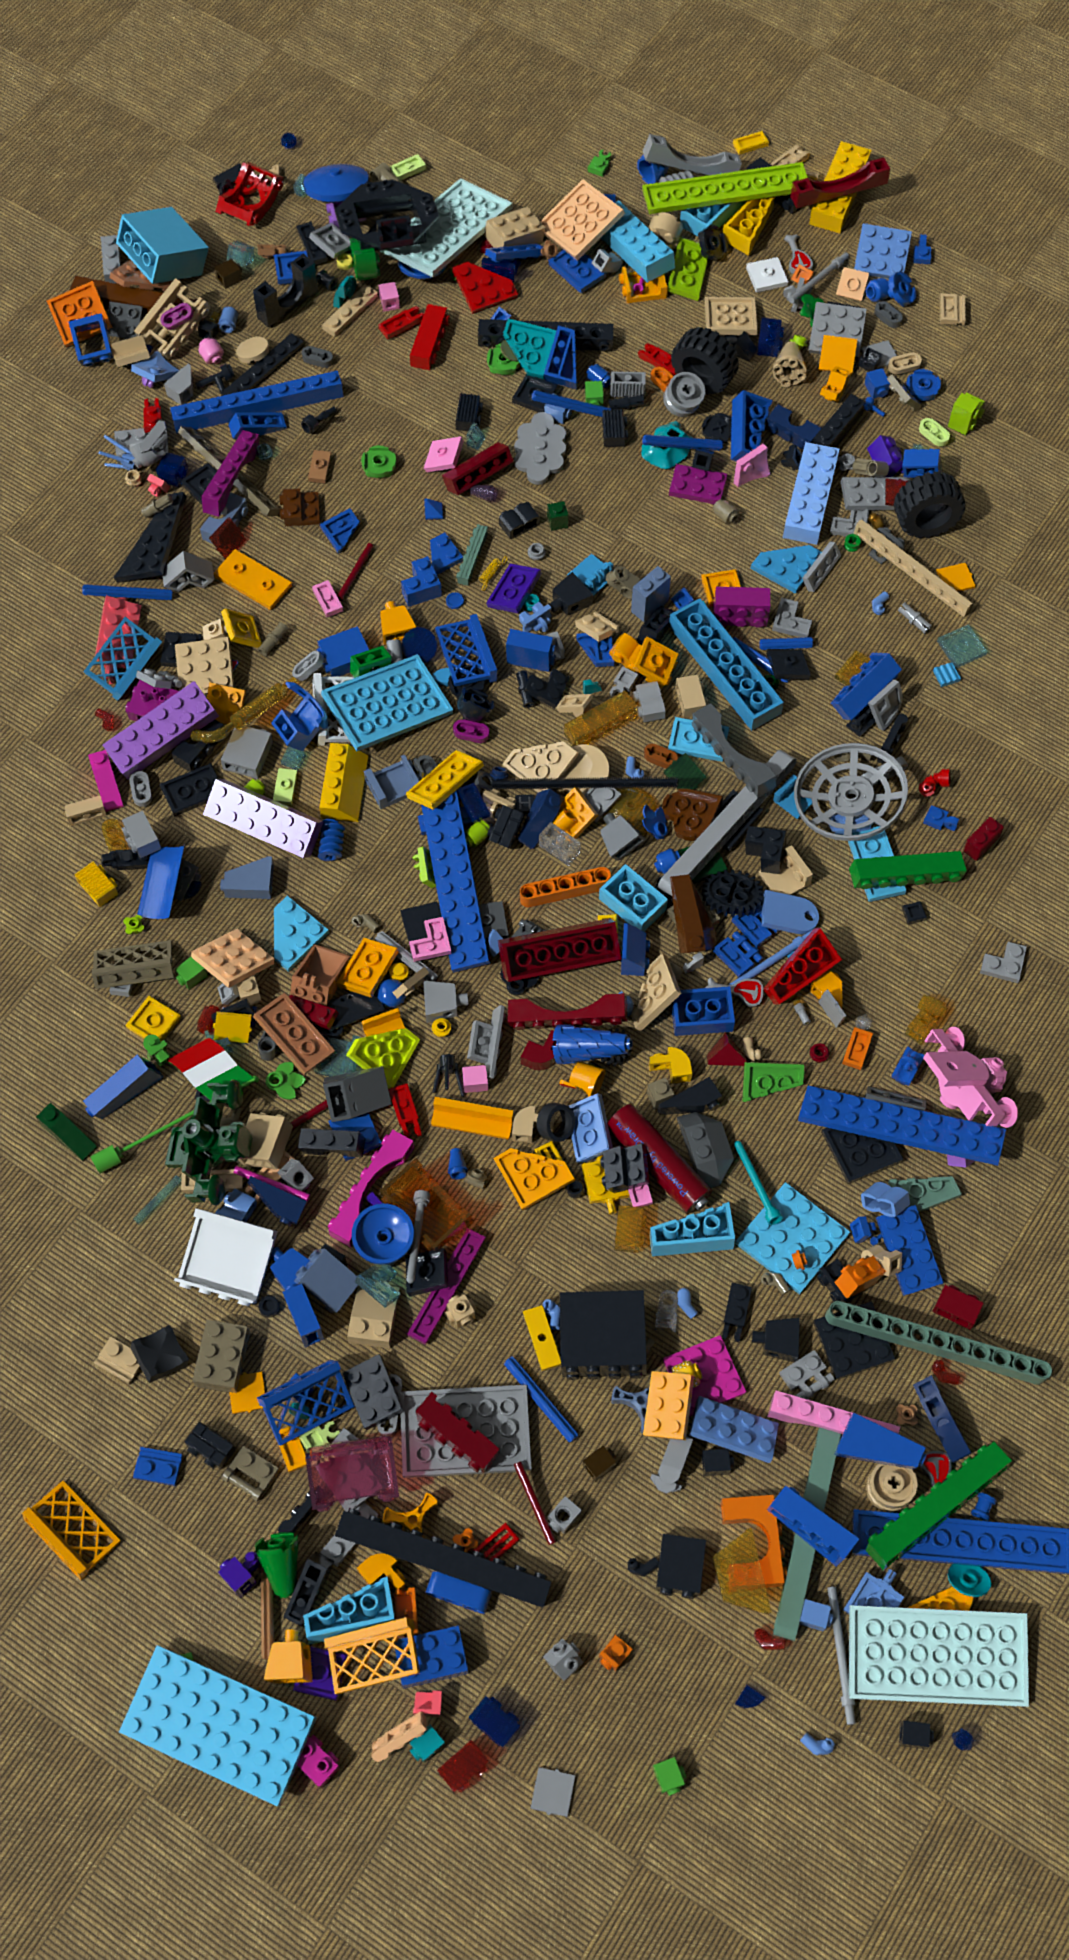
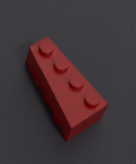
(803, 966)

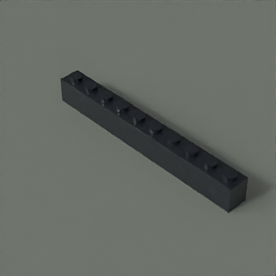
(442, 1558)

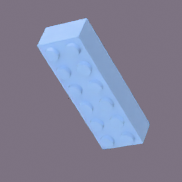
(811, 493)

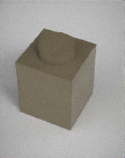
(659, 1092)

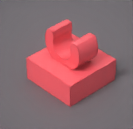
(157, 485)

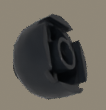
(474, 705)

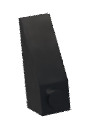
(655, 626)
(698, 1099)
(308, 1587)

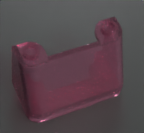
(351, 1471)

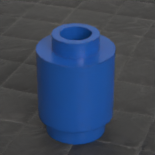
(597, 373)

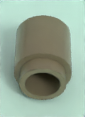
(726, 511)

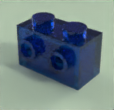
(769, 337)
(494, 1721)

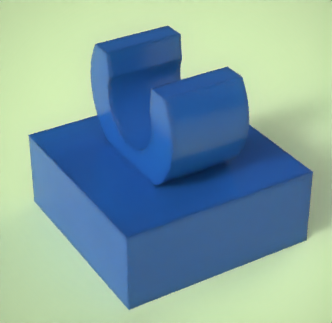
(862, 1229)

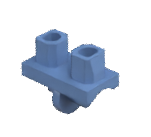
(538, 620)

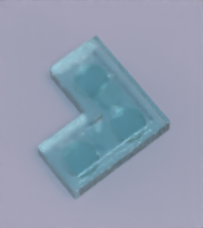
(376, 1284)

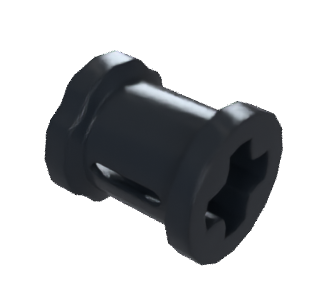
(327, 279)

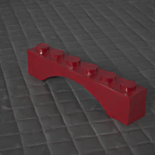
(810, 191)
(608, 1009)

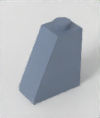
(249, 880)

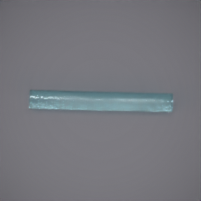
(156, 1200)

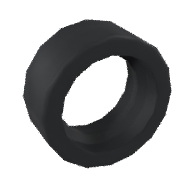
(544, 1119)

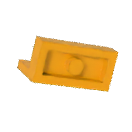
(383, 1023)

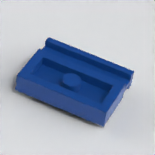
(157, 1466)

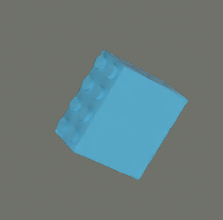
(162, 245)

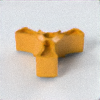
(411, 1519)

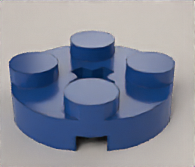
(901, 289)
(931, 383)

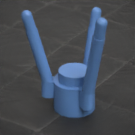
(126, 459)

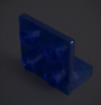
(504, 268)

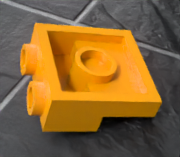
(656, 662)

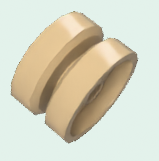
(881, 1492)

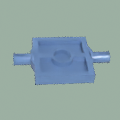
(875, 1592)

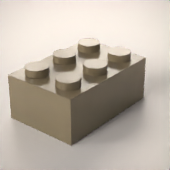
(221, 1356)

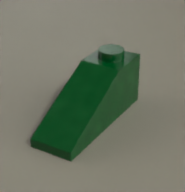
(65, 1131)

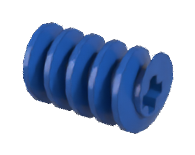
(331, 840)

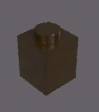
(228, 273)
(599, 1462)

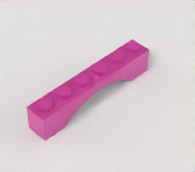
(392, 1154)

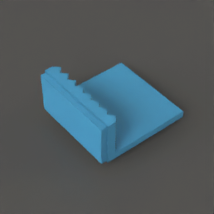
(785, 798)

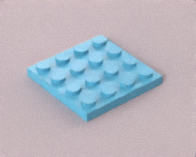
(802, 1229)

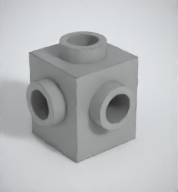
(563, 1658)

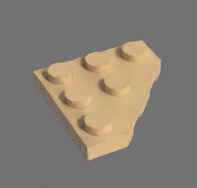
(541, 761)
(657, 993)

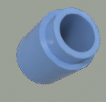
(228, 319)

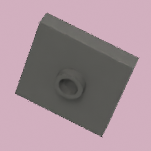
(494, 918)

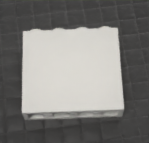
(226, 1257)

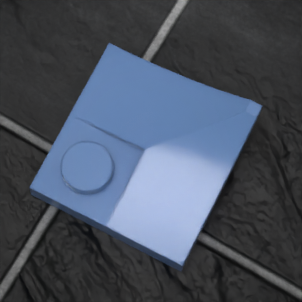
(155, 368)

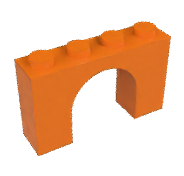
(754, 1511)

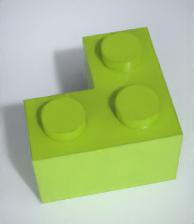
(965, 413)

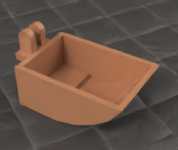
(318, 975)

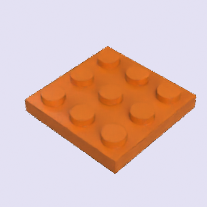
(74, 305)

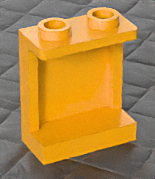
(653, 290)

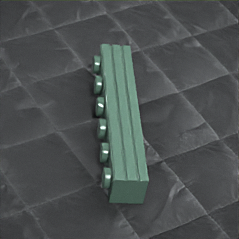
(473, 552)

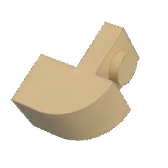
(524, 1124)

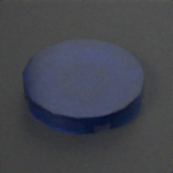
(420, 642)

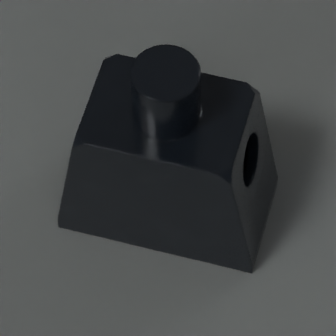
(571, 595)
(779, 1339)

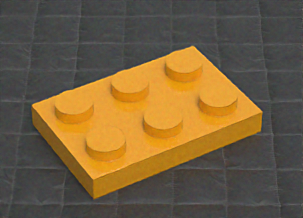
(367, 967)
(668, 1405)

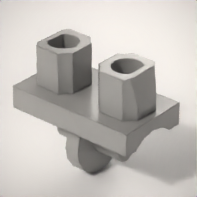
(789, 291)

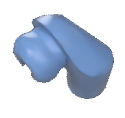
(877, 603)
(631, 771)
(684, 1302)
(553, 1312)
(818, 1747)

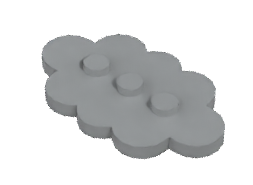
(540, 448)

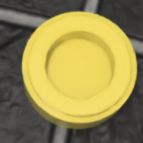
(345, 261)

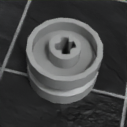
(684, 394)

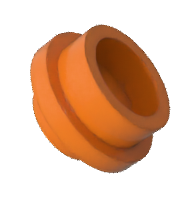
(799, 1260)

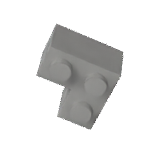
(187, 569)
(140, 835)

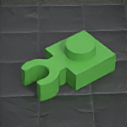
(599, 164)

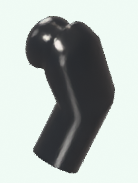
(640, 1568)

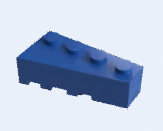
(747, 423)

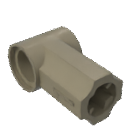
(382, 173)
(870, 467)

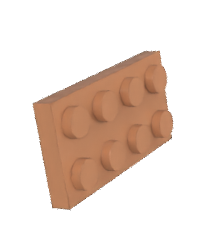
(294, 1034)

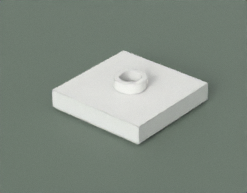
(767, 274)

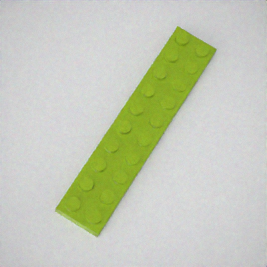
(722, 188)

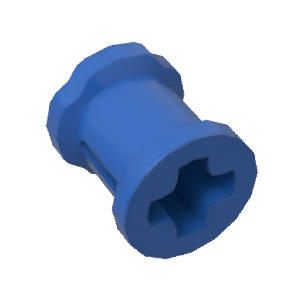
(983, 1506)

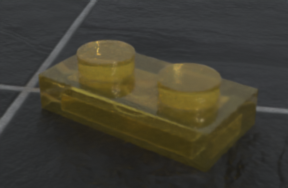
(851, 667)

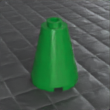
(279, 1561)

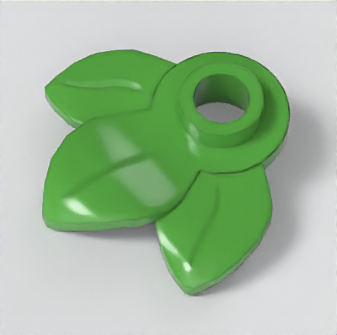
(287, 1081)

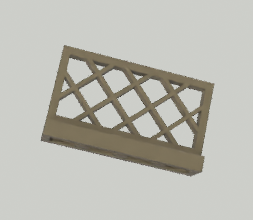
(133, 972)

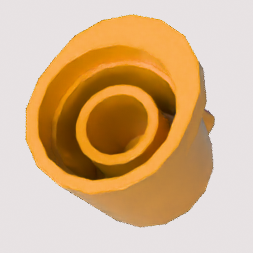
(585, 1078)

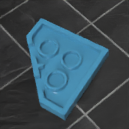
(786, 565)

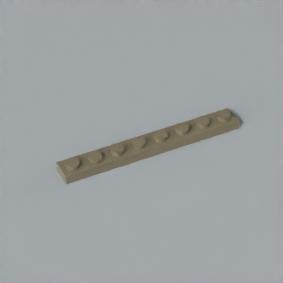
(244, 486)

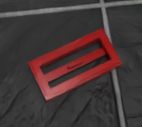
(510, 1534)

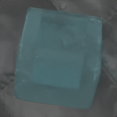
(475, 437)

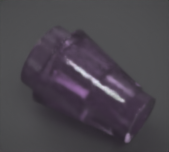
(485, 492)

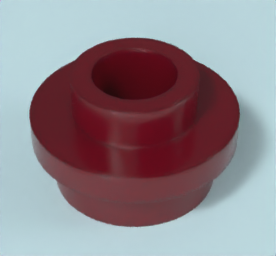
(821, 1048)

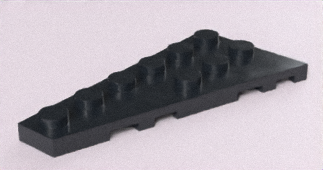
(153, 548)

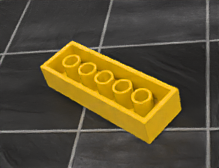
(833, 212)

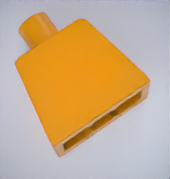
(395, 622)
(289, 1661)

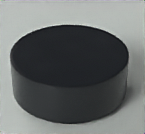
(269, 1306)

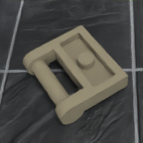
(906, 397)
(255, 1468)

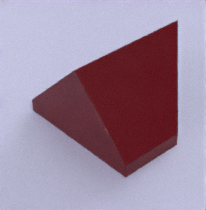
(726, 1053)

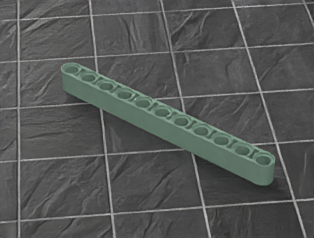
(947, 1340)
(802, 1553)

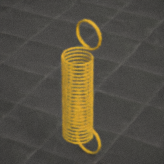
(491, 569)

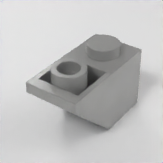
(180, 385)

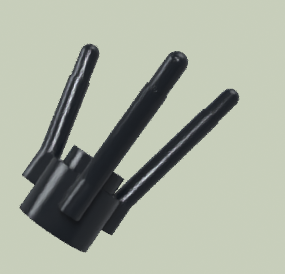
(447, 1066)

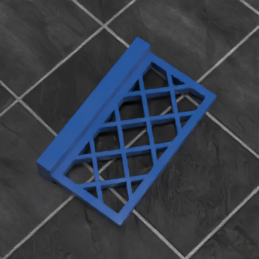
(480, 644)
(304, 1383)

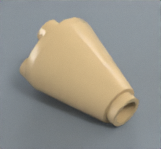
(789, 366)

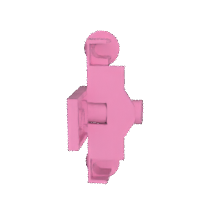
(969, 1080)

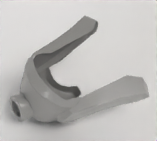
(144, 450)

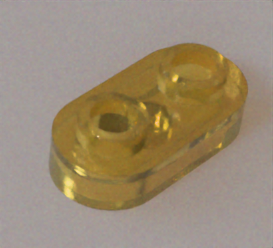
(115, 837)

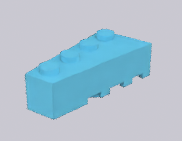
(695, 1233)
(351, 1613)

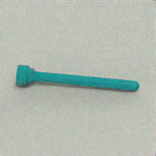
(773, 1215)

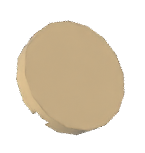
(252, 349)

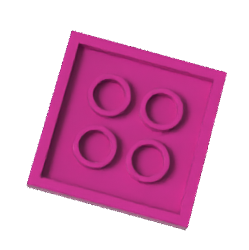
(719, 1374)

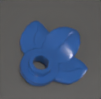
(655, 822)

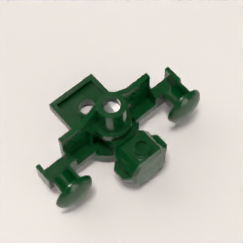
(205, 1144)

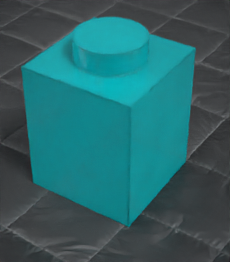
(426, 1745)

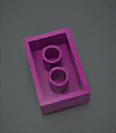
(742, 606)

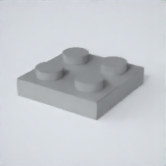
(331, 240)

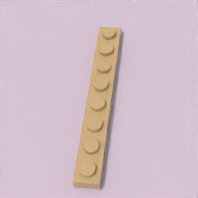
(913, 568)

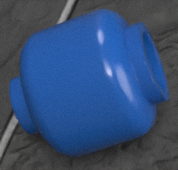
(877, 290)
(666, 860)

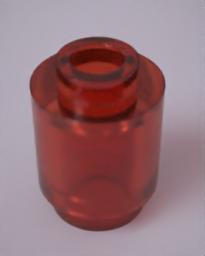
(205, 1021)

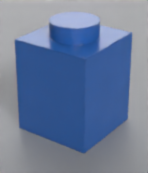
(877, 383)

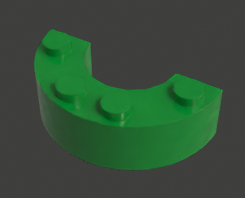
(364, 262)

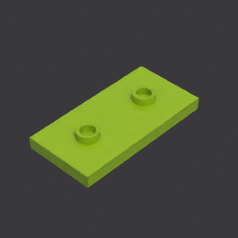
(689, 270)

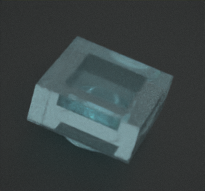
(293, 758)

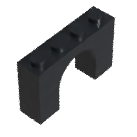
(303, 285)

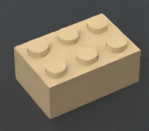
(514, 229)

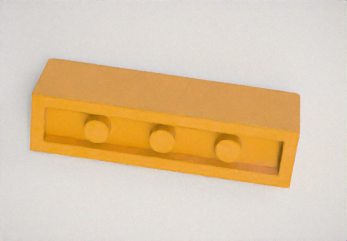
(472, 1118)

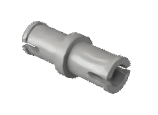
(914, 618)

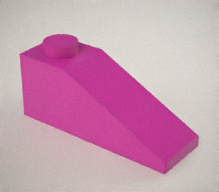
(105, 780)

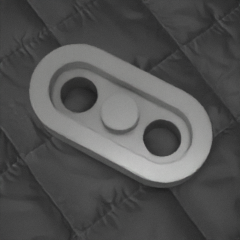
(308, 665)
(140, 790)

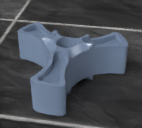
(637, 1401)

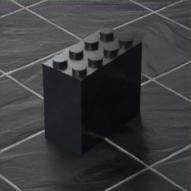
(602, 1334)

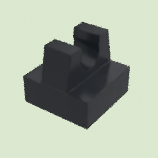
(792, 457)

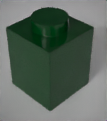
(557, 515)

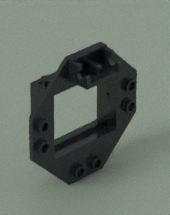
(383, 199)

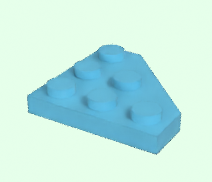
(294, 933)

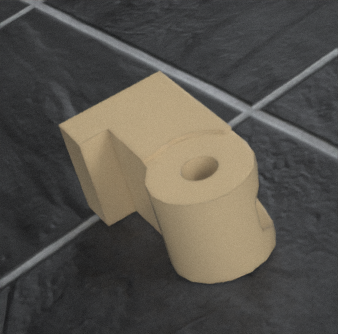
(886, 1259)

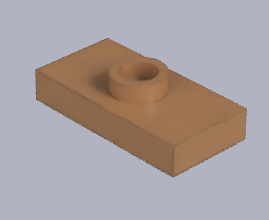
(319, 466)

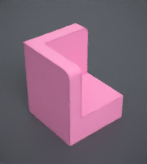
(389, 296)
(475, 1079)

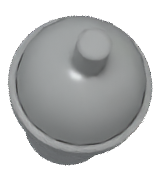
(395, 650)

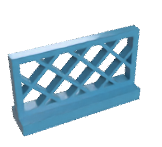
(137, 663)

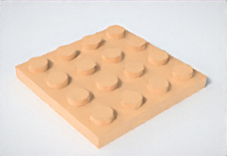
(581, 219)

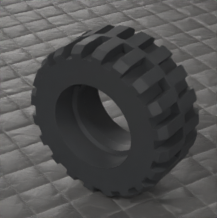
(708, 357)
(929, 505)

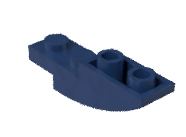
(942, 1419)

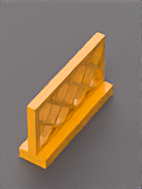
(57, 1543)
(366, 1636)

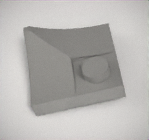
(886, 704)

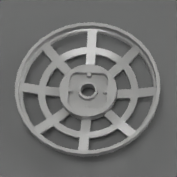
(851, 785)

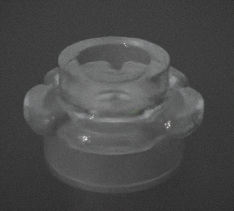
(863, 1022)

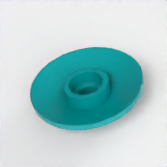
(969, 1580)

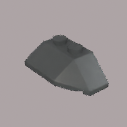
(706, 1147)

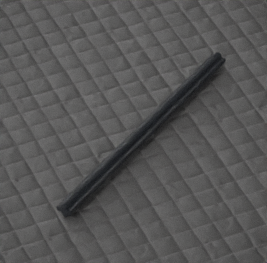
(586, 783)

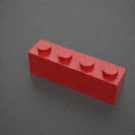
(429, 336)

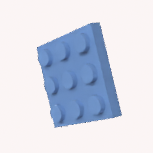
(882, 250)

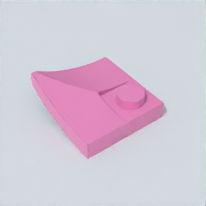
(752, 466)

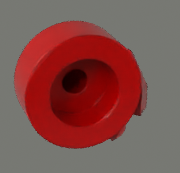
(928, 786)

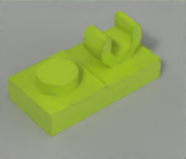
(425, 866)

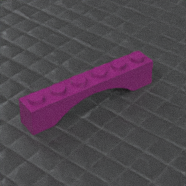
(217, 493)

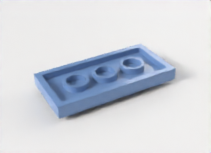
(734, 1429)

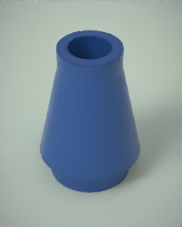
(457, 1167)

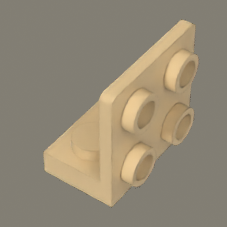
(793, 874)

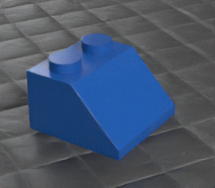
(633, 951)

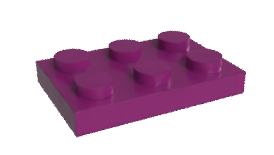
(697, 484)

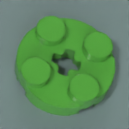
(496, 365)
(380, 470)

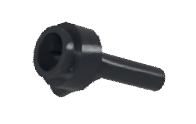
(226, 372)
(310, 423)

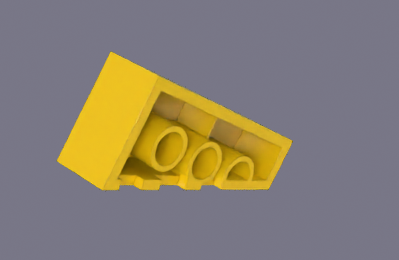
(748, 223)

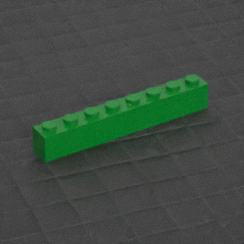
(937, 1505)

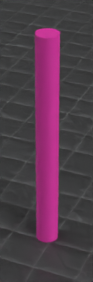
(246, 1173)

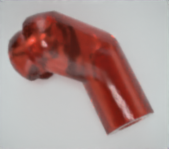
(108, 719)
(942, 1375)
(767, 1642)

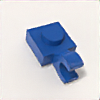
(922, 253)
(937, 818)

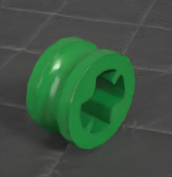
(849, 547)

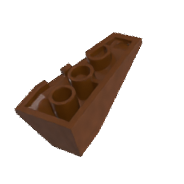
(692, 922)

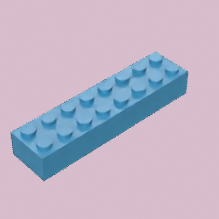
(726, 664)

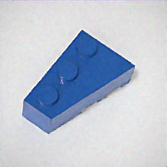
(562, 359)

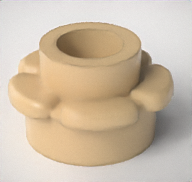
(133, 474)

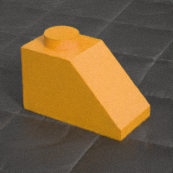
(830, 981)

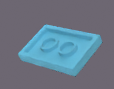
(687, 740)

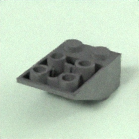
(356, 1093)

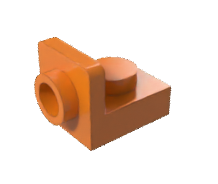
(614, 1653)

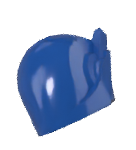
(651, 172)

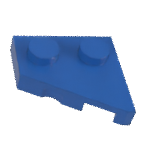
(340, 529)
(444, 553)
(596, 651)

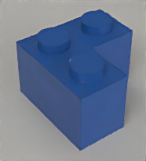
(921, 461)
(423, 585)

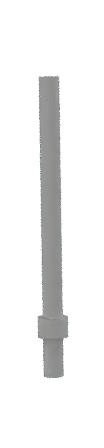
(835, 264)
(846, 1702)

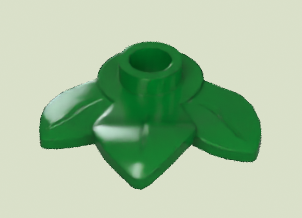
(809, 306)

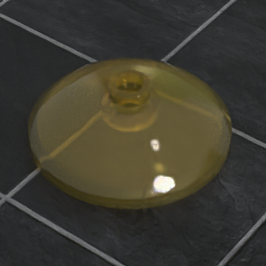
(637, 798)

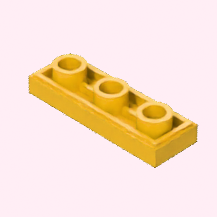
(538, 1326)

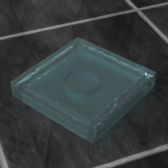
(962, 646)

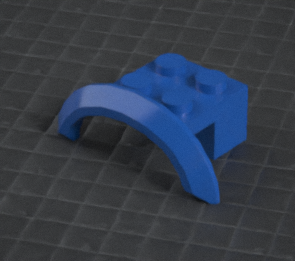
(303, 724)

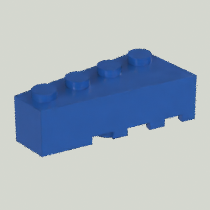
(866, 685)
(813, 1525)

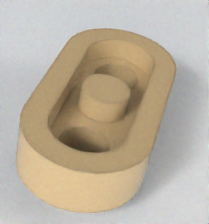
(902, 363)

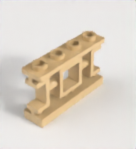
(180, 333)

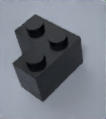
(767, 844)

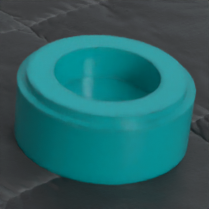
(305, 1409)

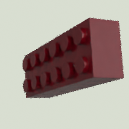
(559, 949)

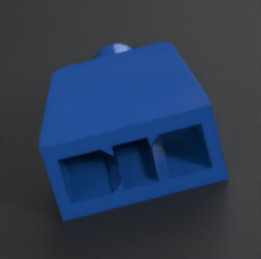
(286, 1266)

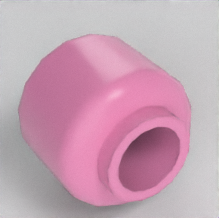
(210, 351)

